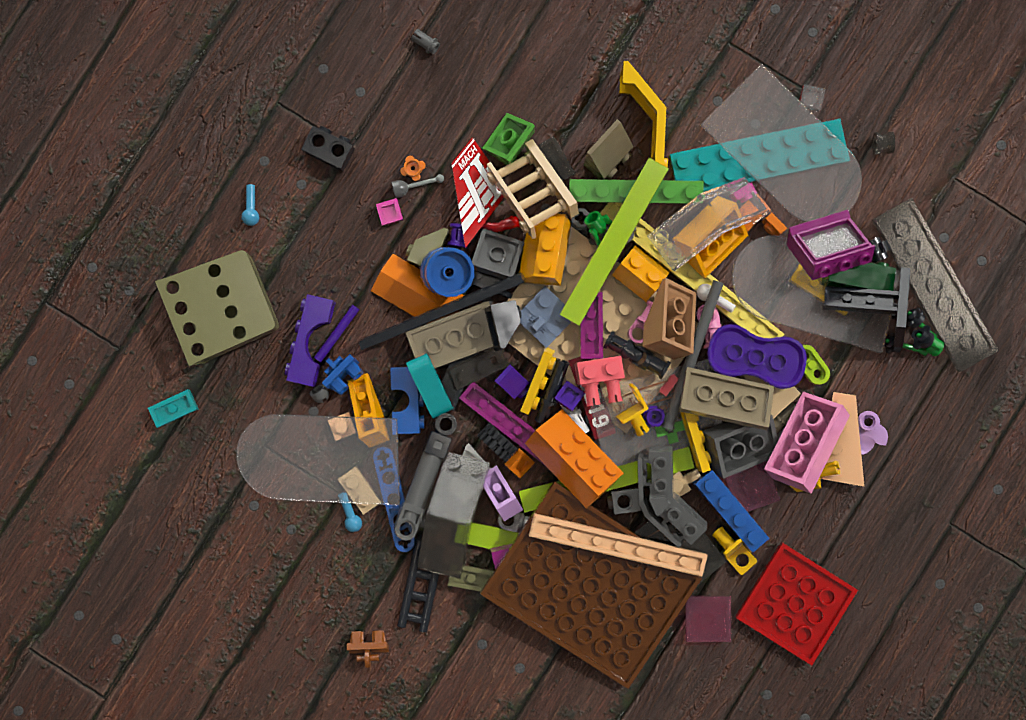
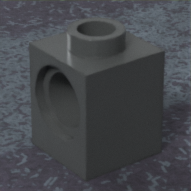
(633, 505)

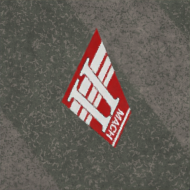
(474, 192)

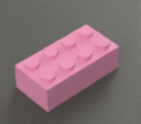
(807, 442)

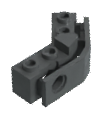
(665, 500)

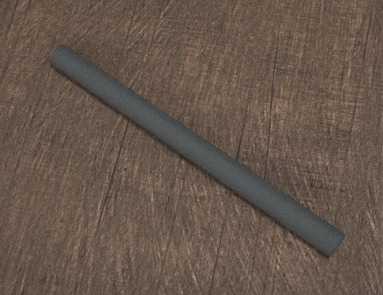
(690, 360)

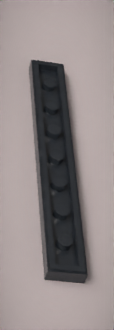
(442, 310)

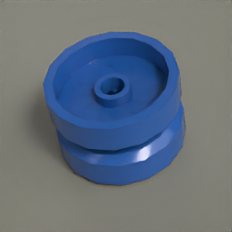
(460, 273)

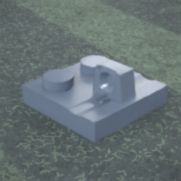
(543, 317)

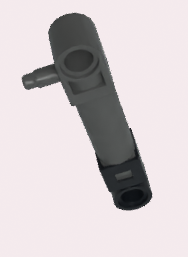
(424, 478)

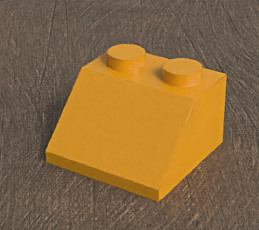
(640, 273)

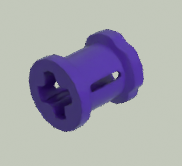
(457, 237)

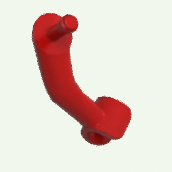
(508, 223)

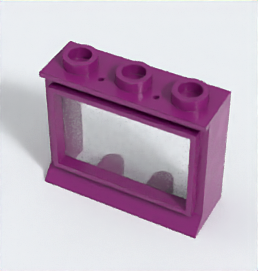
(829, 245)

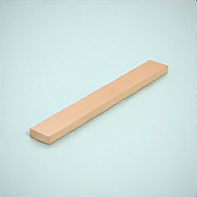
(617, 544)

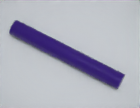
(336, 333)

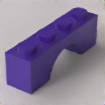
(316, 312)

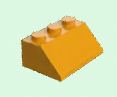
(717, 251)
(546, 254)

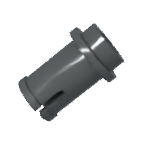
(426, 42)

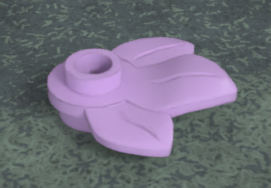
(871, 434)

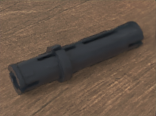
(553, 387)

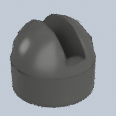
(319, 393)

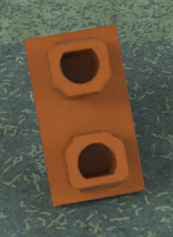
(377, 645)

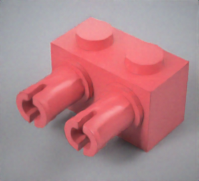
(601, 370)

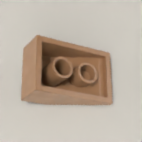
(671, 321)

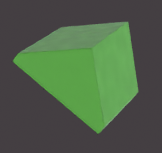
(509, 138)

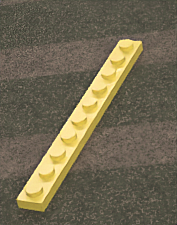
(693, 279)

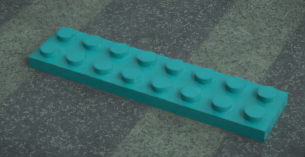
(717, 166)

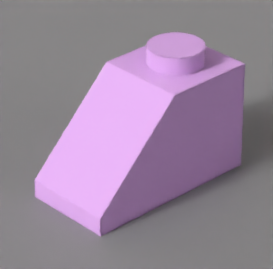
(501, 494)

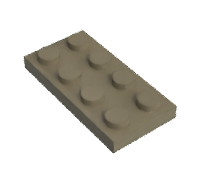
(452, 336)
(726, 398)

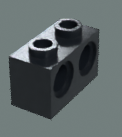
(326, 152)

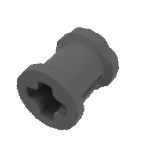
(575, 224)

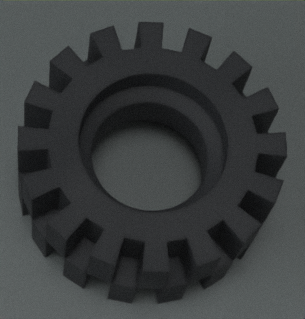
(497, 442)

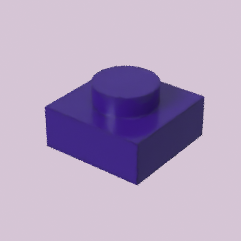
(569, 396)

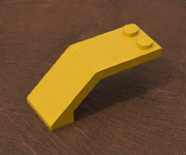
(635, 85)

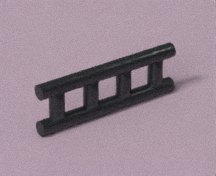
(410, 594)

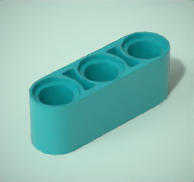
(429, 385)

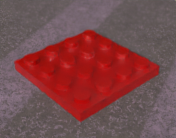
(796, 603)

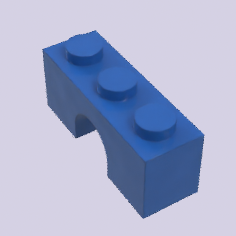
(408, 420)

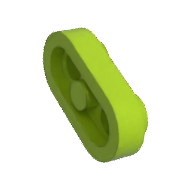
(813, 363)

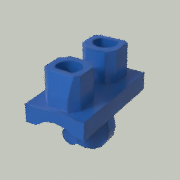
(339, 370)

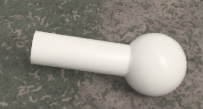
(703, 291)

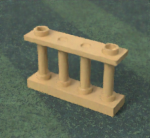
(543, 171)

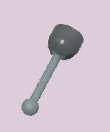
(401, 188)

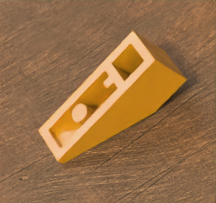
(364, 398)

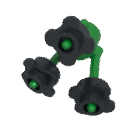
(924, 339)

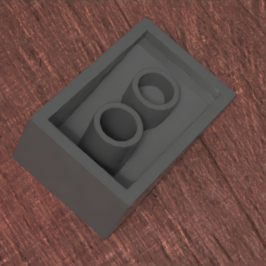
(738, 446)

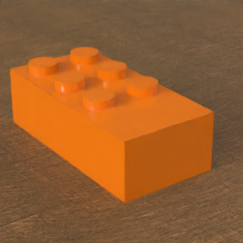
(574, 458)

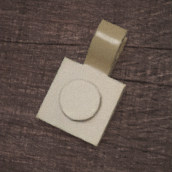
(681, 482)

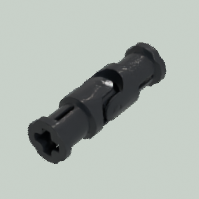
(629, 350)

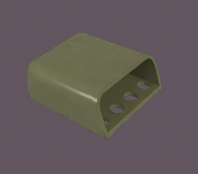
(222, 303)

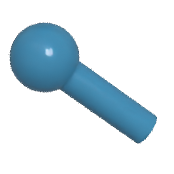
(250, 215)
(353, 522)

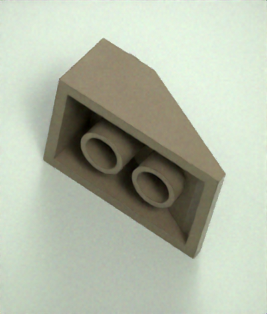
(609, 152)

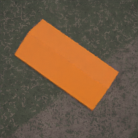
(403, 287)

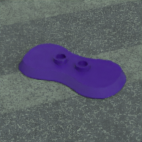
(775, 360)

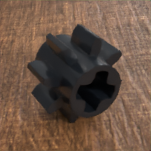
(880, 249)

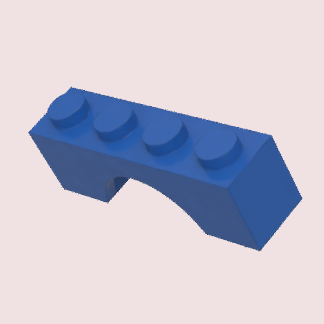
(731, 510)

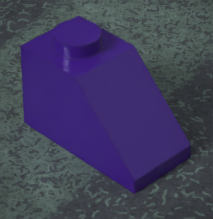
(513, 382)

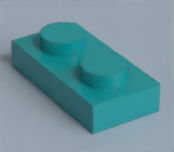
(173, 408)

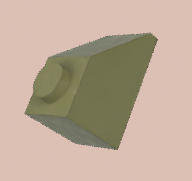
(426, 244)

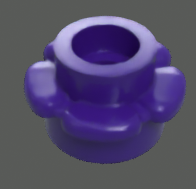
(654, 410)

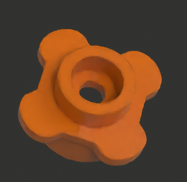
(414, 174)

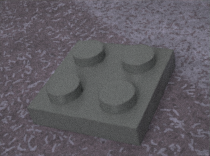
(497, 254)

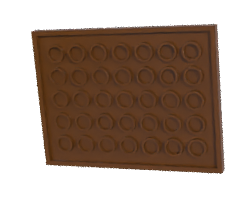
(587, 600)

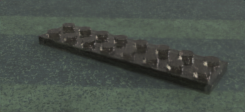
(935, 285)

